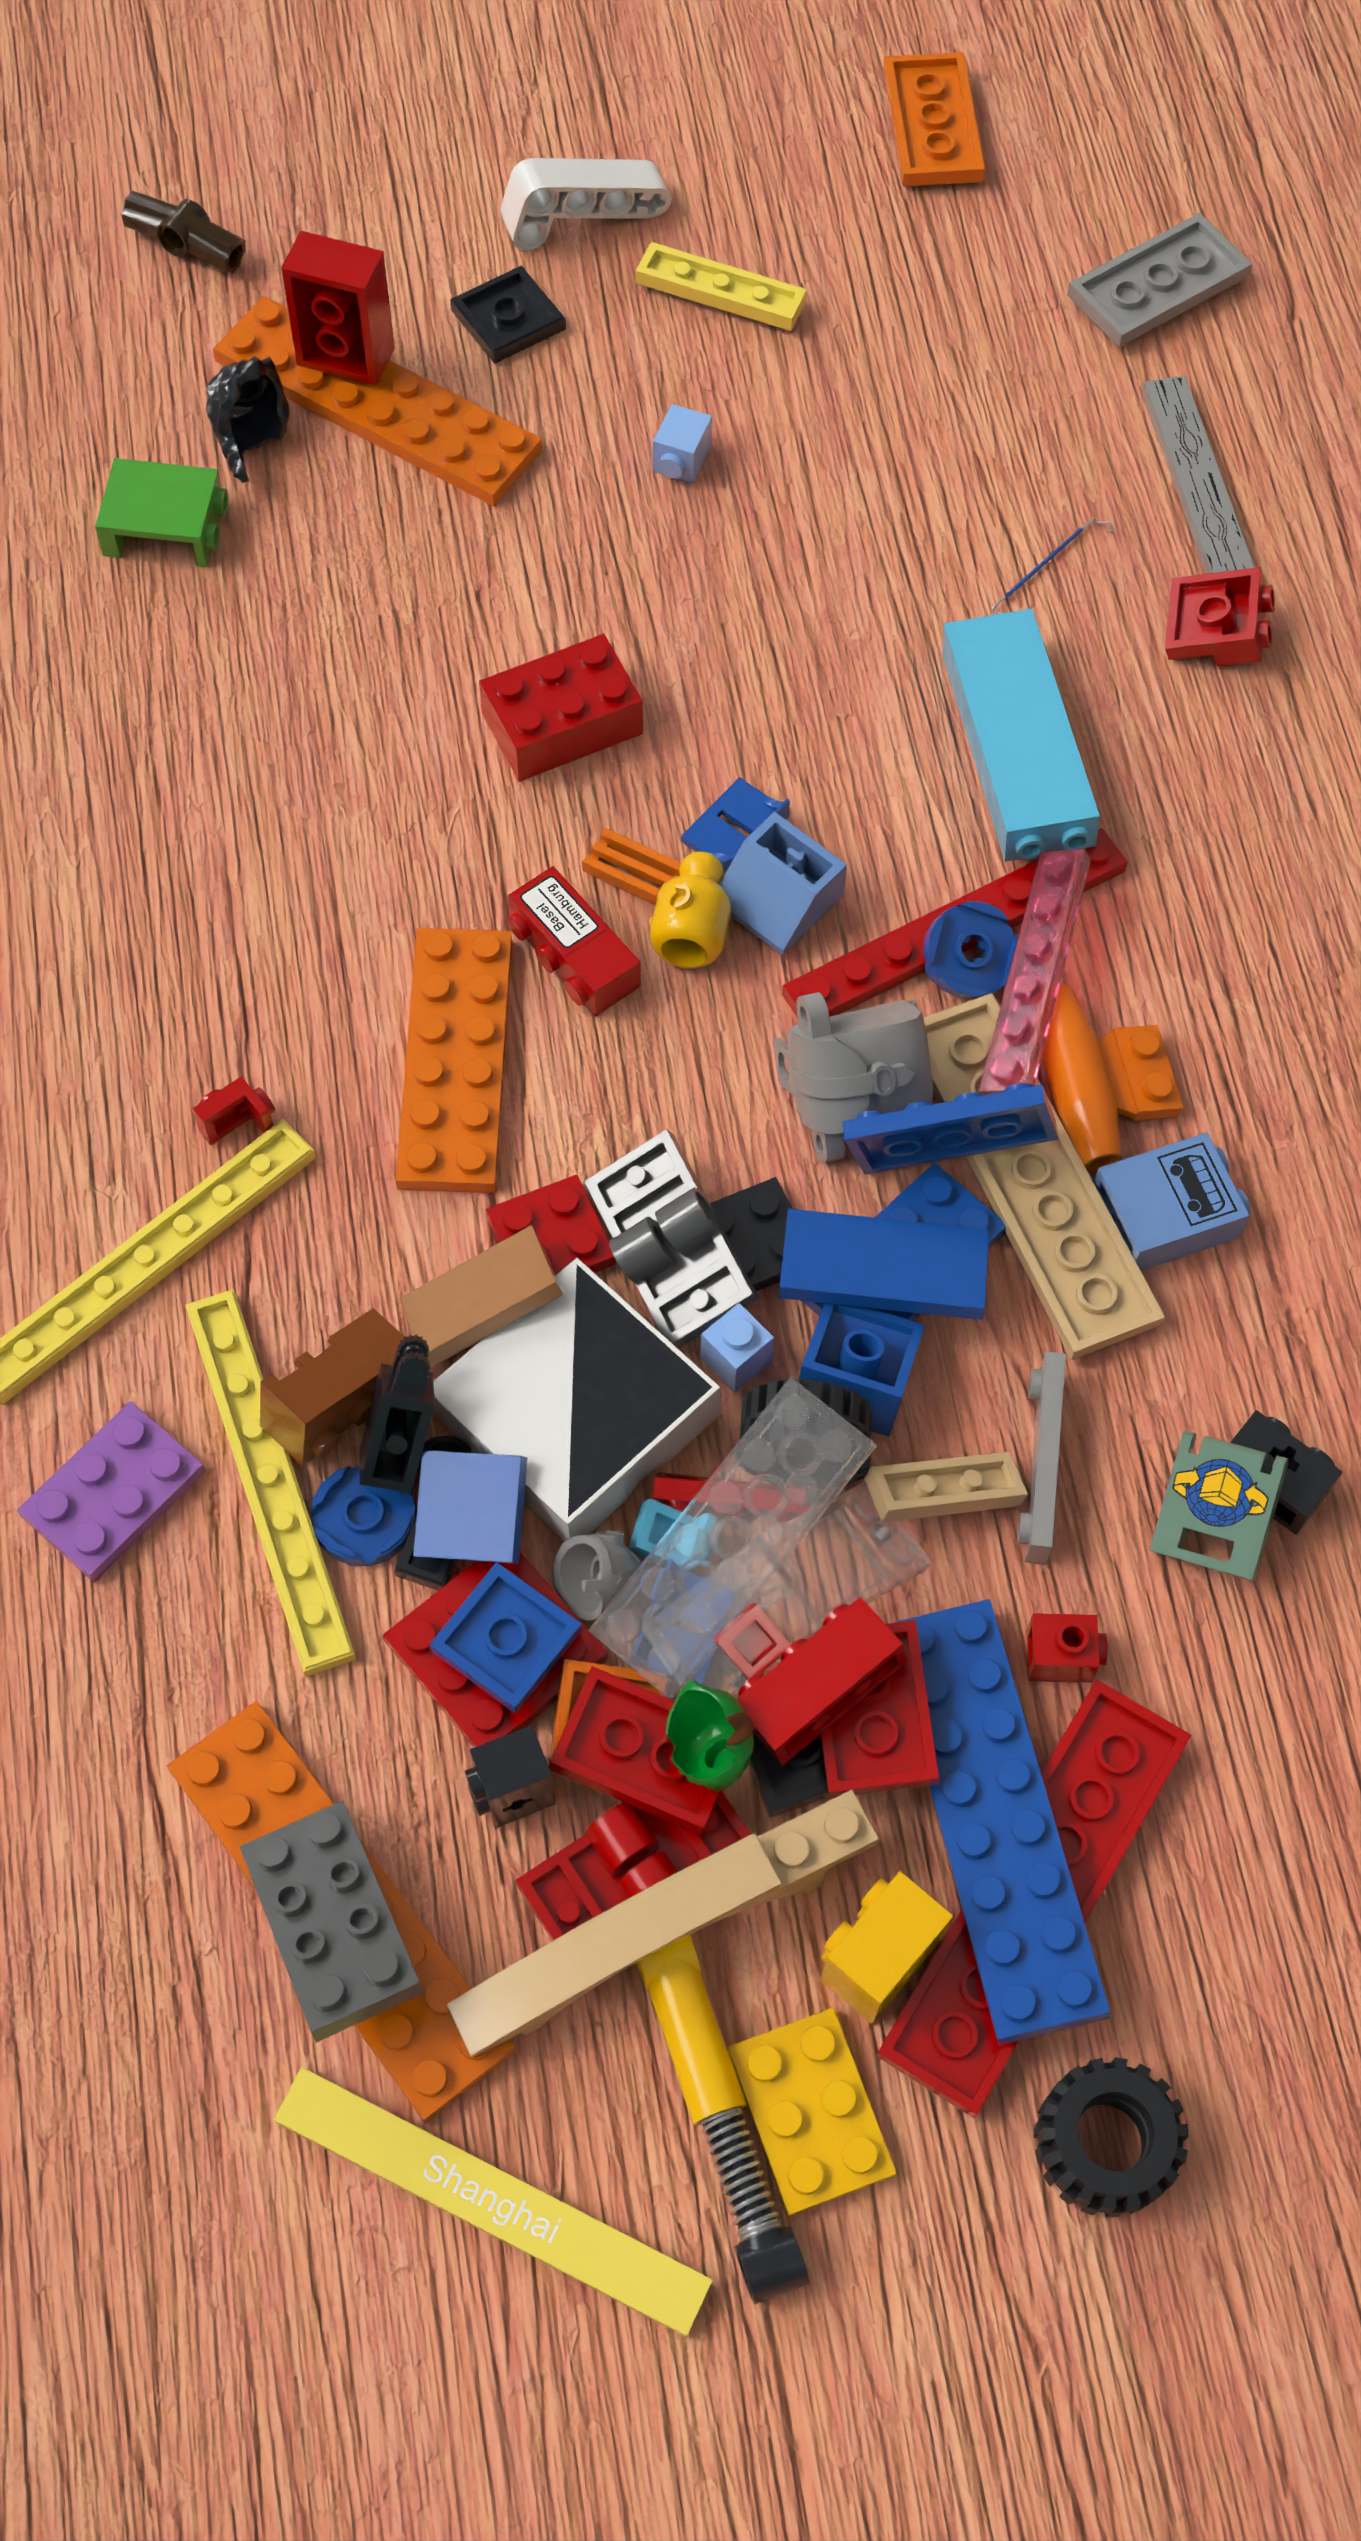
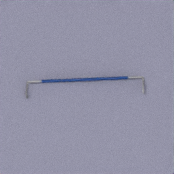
(1048, 559)

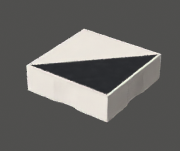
(582, 1396)

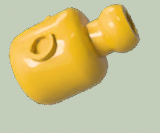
(692, 914)

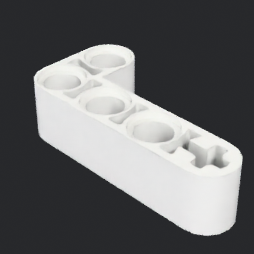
(578, 189)

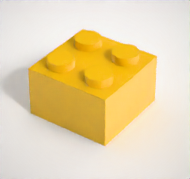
(885, 1946)

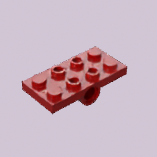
(618, 1859)

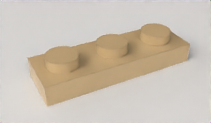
(945, 1486)

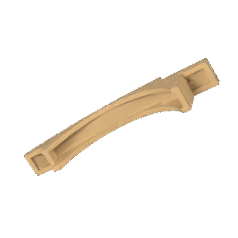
(734, 1879)

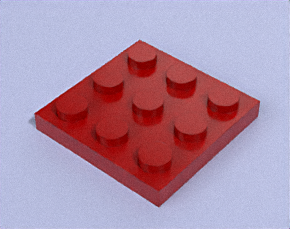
(465, 1704)

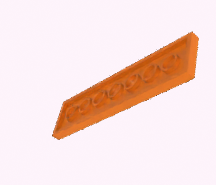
(399, 414)
(253, 1783)

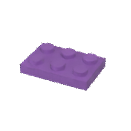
(111, 1491)

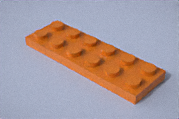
(454, 1061)

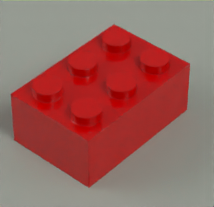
(338, 307)
(561, 707)

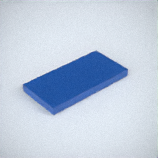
(884, 1264)

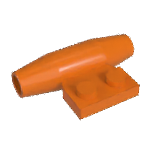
(1105, 1077)

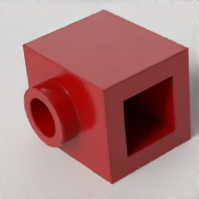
(1064, 1647)

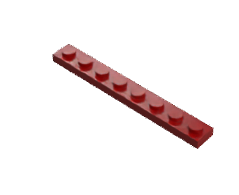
(900, 953)

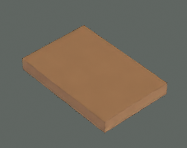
(482, 1295)

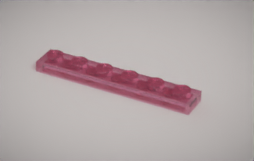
(1036, 970)

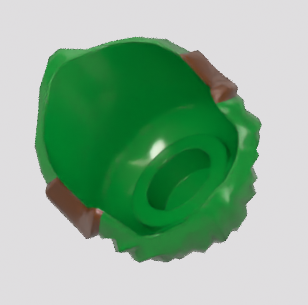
(709, 1736)

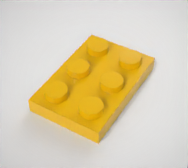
(811, 2112)

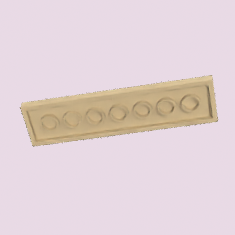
(1046, 1204)

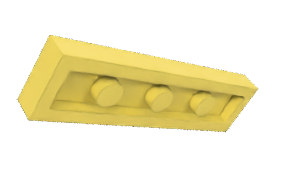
(721, 286)

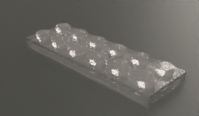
(732, 1538)

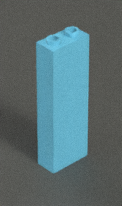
(1019, 735)

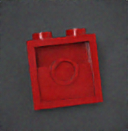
(1220, 616)

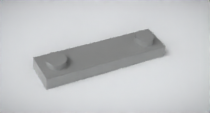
(1037, 1525)

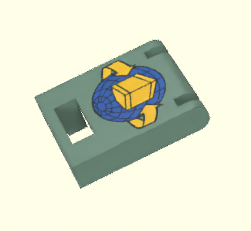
(1223, 1497)

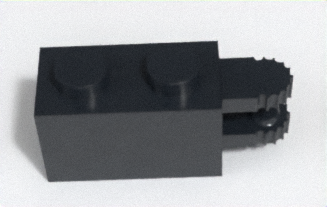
(398, 1419)

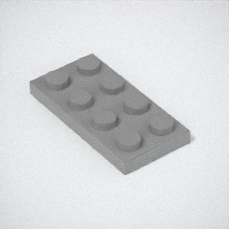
(1159, 279)

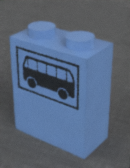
(1173, 1200)

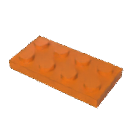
(933, 119)

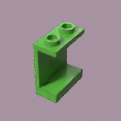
(163, 505)

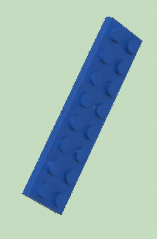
(1003, 1834)

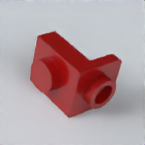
(230, 1107)

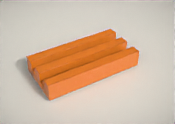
(637, 861)

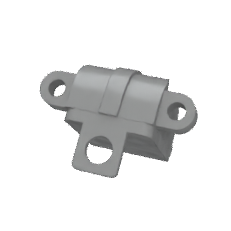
(852, 1065)

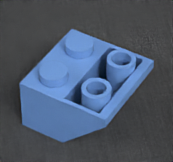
(782, 883)

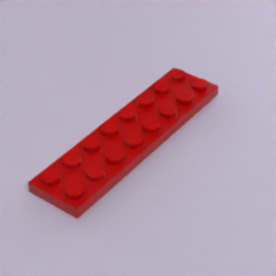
(1099, 1795)

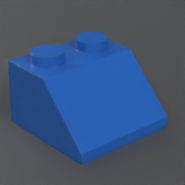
(865, 1354)

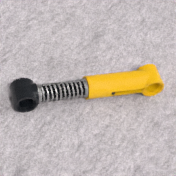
(714, 2098)

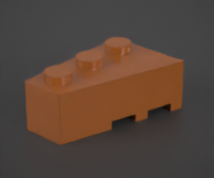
(328, 1391)

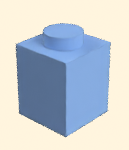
(682, 443)
(736, 1347)

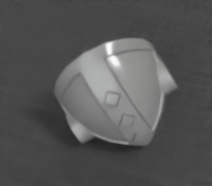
(592, 1571)

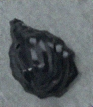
(246, 409)

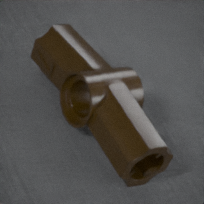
(184, 230)

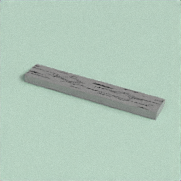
(1196, 475)

